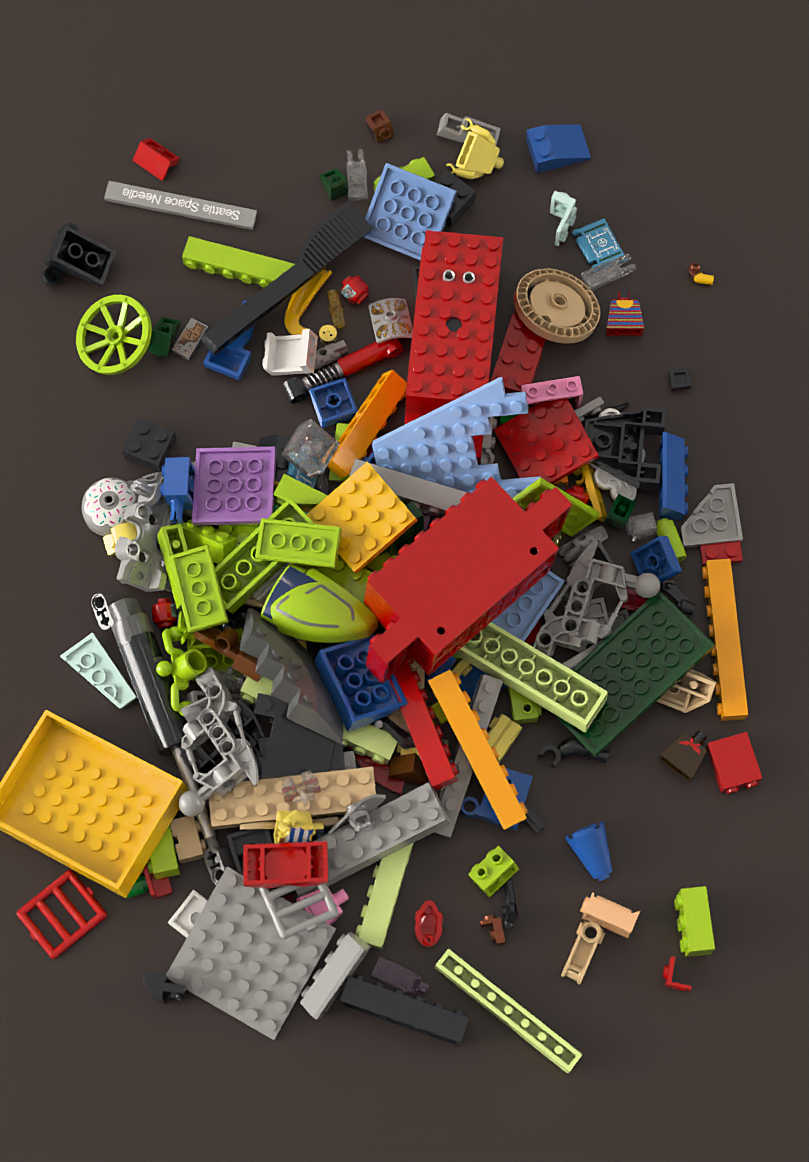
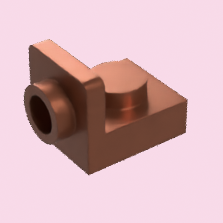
(380, 125)
(497, 930)

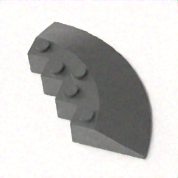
(293, 676)

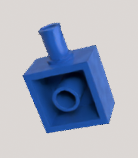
(178, 486)

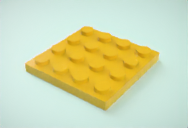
(367, 514)

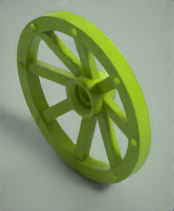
(115, 335)

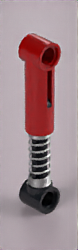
(298, 389)

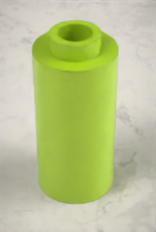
(667, 528)

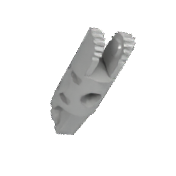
(329, 354)
(575, 547)

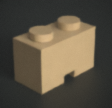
(190, 846)

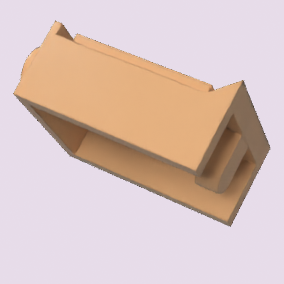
(609, 915)

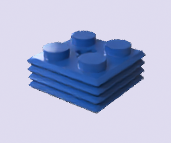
(341, 394)
(660, 551)

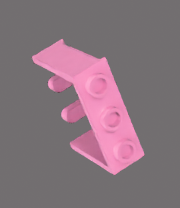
(554, 390)

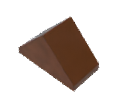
(408, 768)

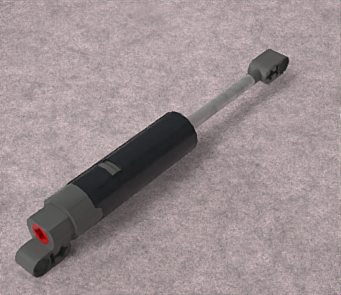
(141, 656)

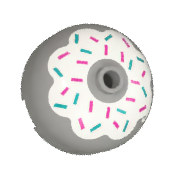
(100, 514)

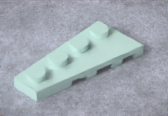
(98, 668)

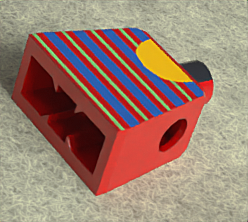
(624, 317)

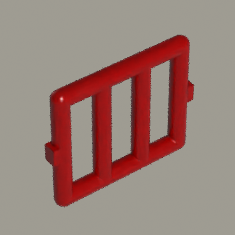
(68, 939)

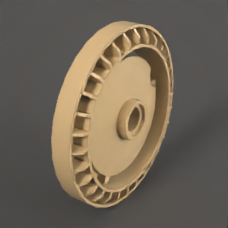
(557, 306)

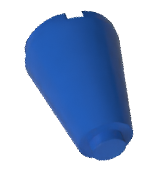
(592, 849)

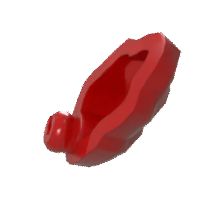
(428, 924)

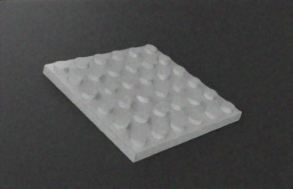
(242, 961)

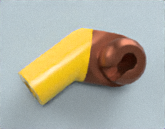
(698, 276)

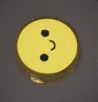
(327, 334)

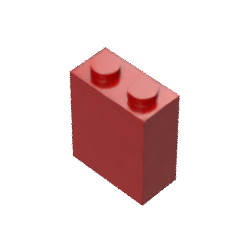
(734, 763)

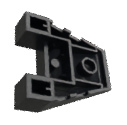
(620, 445)
(252, 731)
(290, 746)

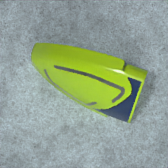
(316, 608)

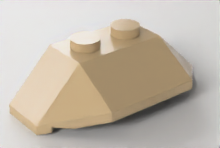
(689, 692)

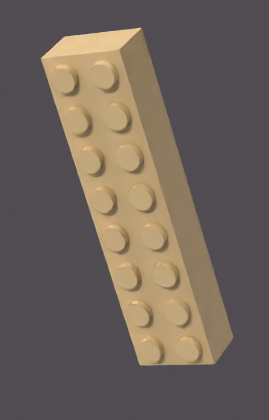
(262, 802)

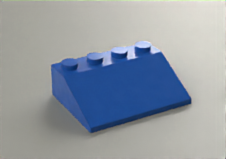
(352, 686)

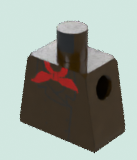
(685, 754)

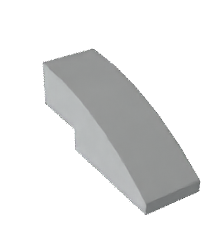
(451, 128)

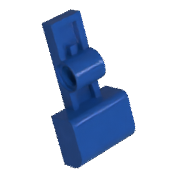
(233, 359)

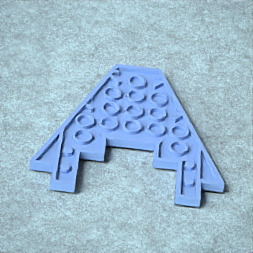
(442, 444)

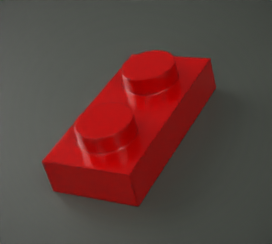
(718, 551)

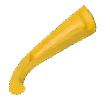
(300, 301)

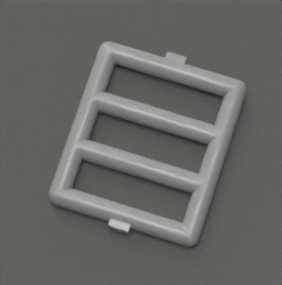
(310, 924)

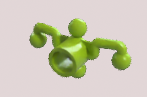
(183, 668)

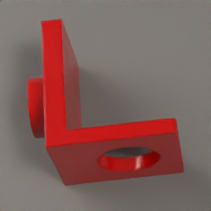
(668, 972)

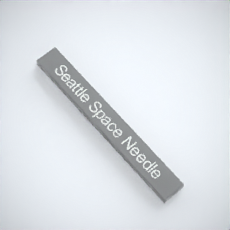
(180, 205)

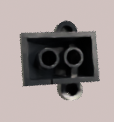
(76, 256)

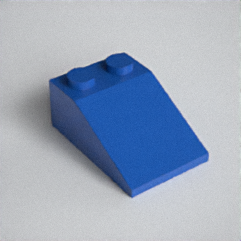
(556, 146)

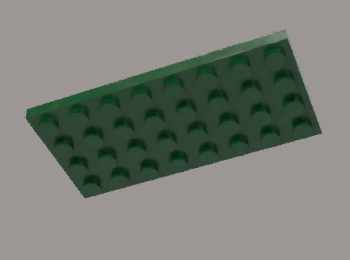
(638, 667)

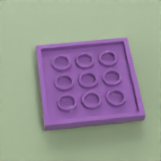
(233, 485)

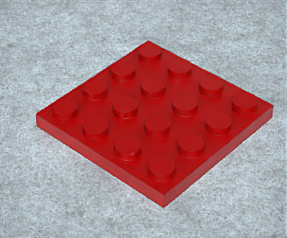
(547, 441)

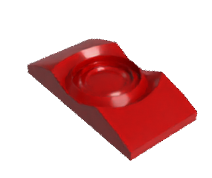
(285, 864)

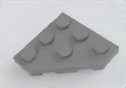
(714, 519)

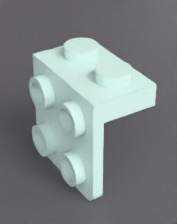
(563, 207)

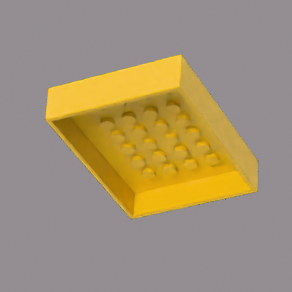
(87, 803)

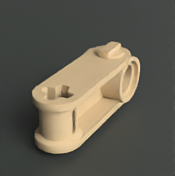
(582, 951)

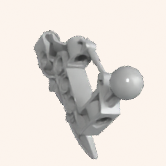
(589, 572)
(207, 720)

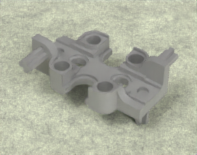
(150, 574)

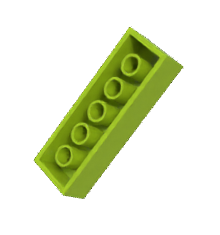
(241, 572)

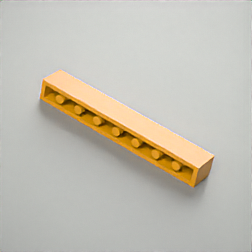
(725, 637)
(477, 750)

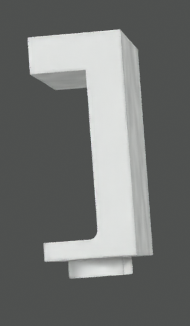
(290, 353)

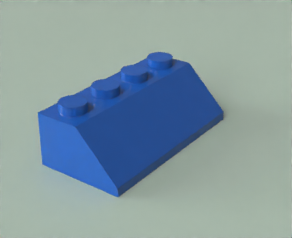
(672, 477)

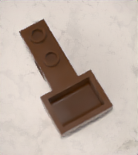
(228, 644)

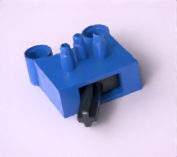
(485, 811)

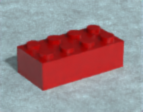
(518, 356)

